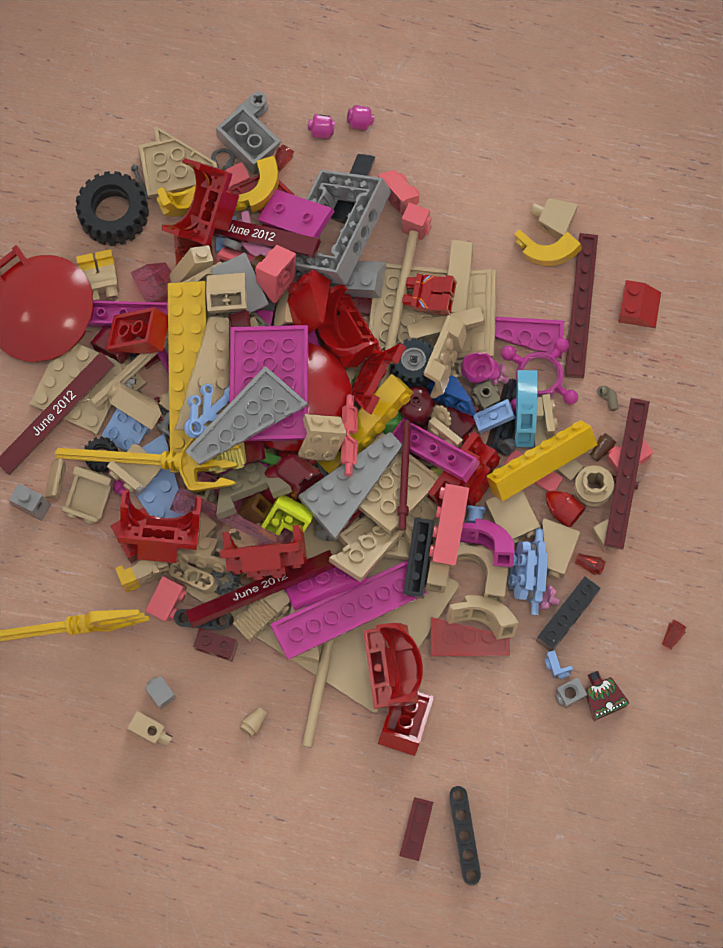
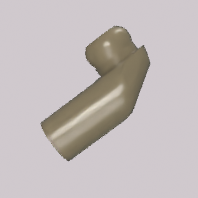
(610, 396)

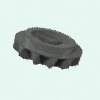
(227, 587)

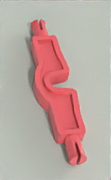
(349, 445)

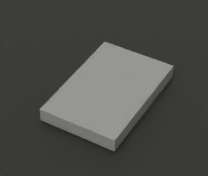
(241, 264)

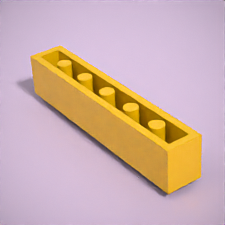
(393, 396)
(541, 460)

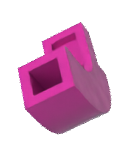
(492, 537)

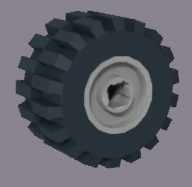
(413, 363)

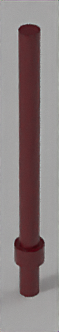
(403, 509)

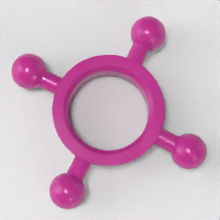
(560, 346)

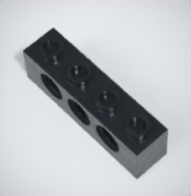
(568, 614)

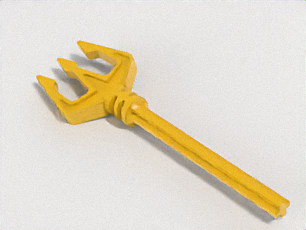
(181, 461)
(79, 624)

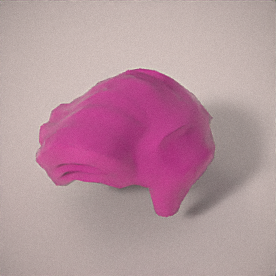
(479, 367)

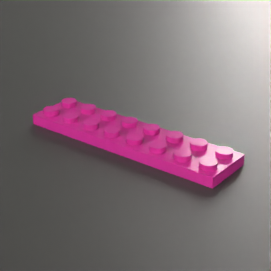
(342, 612)

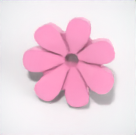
(502, 378)
(548, 598)

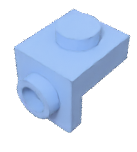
(552, 664)

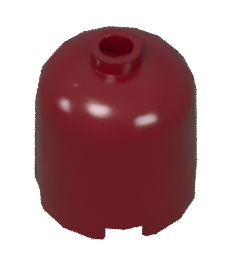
(418, 413)
(294, 470)

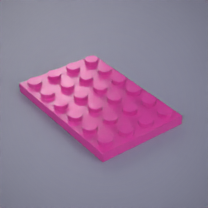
(286, 355)

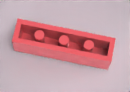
(450, 524)

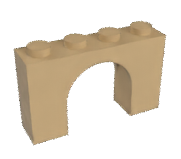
(495, 575)

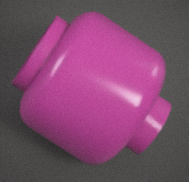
(360, 117)
(321, 126)

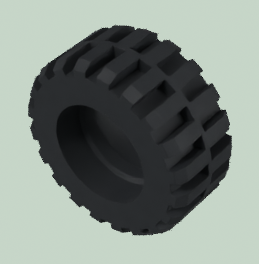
(109, 186)

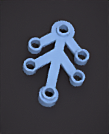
(208, 412)

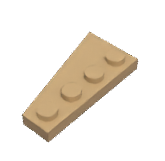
(366, 552)

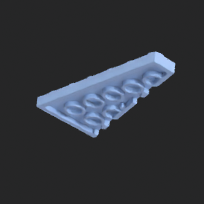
(162, 489)

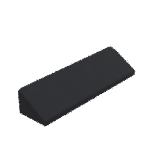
(361, 166)
(506, 429)
(419, 558)

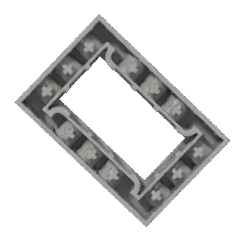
(370, 197)

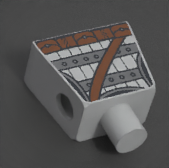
(28, 500)

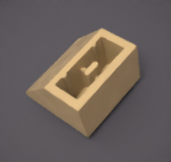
(226, 293)

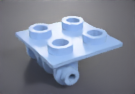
(124, 430)

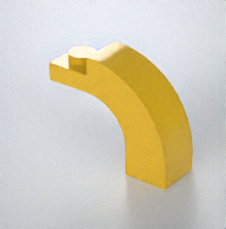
(265, 188)
(175, 203)
(548, 255)

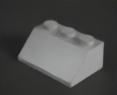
(247, 138)
(365, 279)

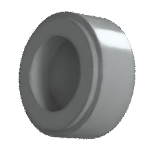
(232, 244)

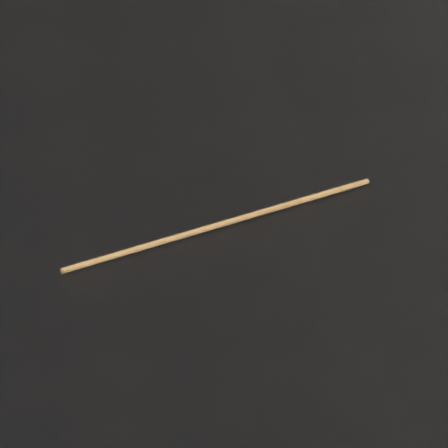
(391, 341)

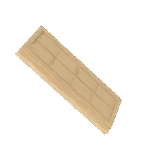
(483, 294)

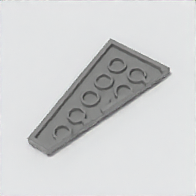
(253, 410)
(339, 497)

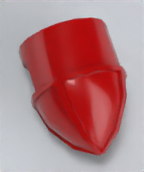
(564, 507)

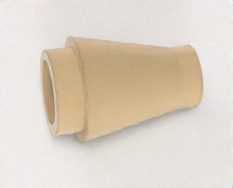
(253, 722)

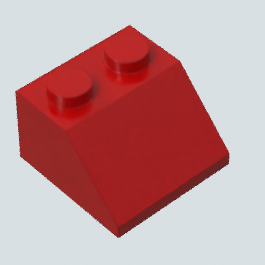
(639, 304)

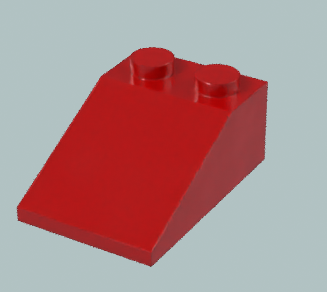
(309, 299)
(138, 331)
(406, 725)

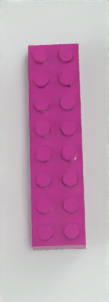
(105, 310)
(439, 452)

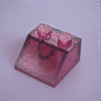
(152, 281)

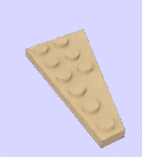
(210, 368)

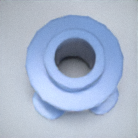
(474, 512)

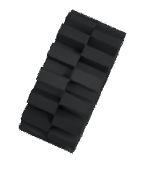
(95, 445)

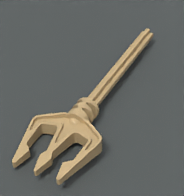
(142, 359)

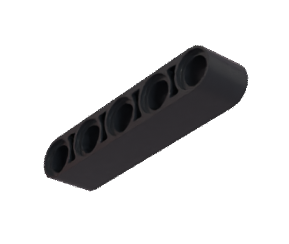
(465, 825)

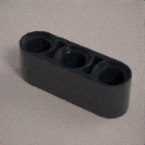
(213, 624)

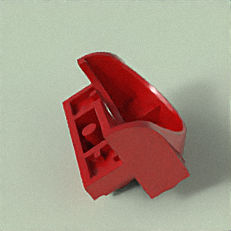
(348, 333)
(478, 481)
(265, 558)
(393, 666)

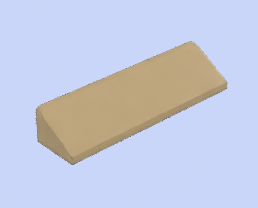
(460, 268)
(432, 327)

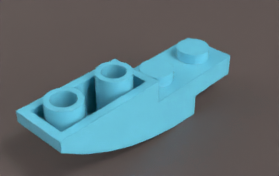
(526, 408)

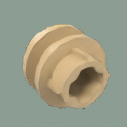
(592, 475)

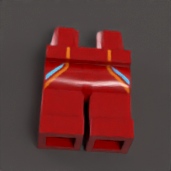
(430, 294)

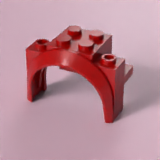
(211, 205)
(157, 536)

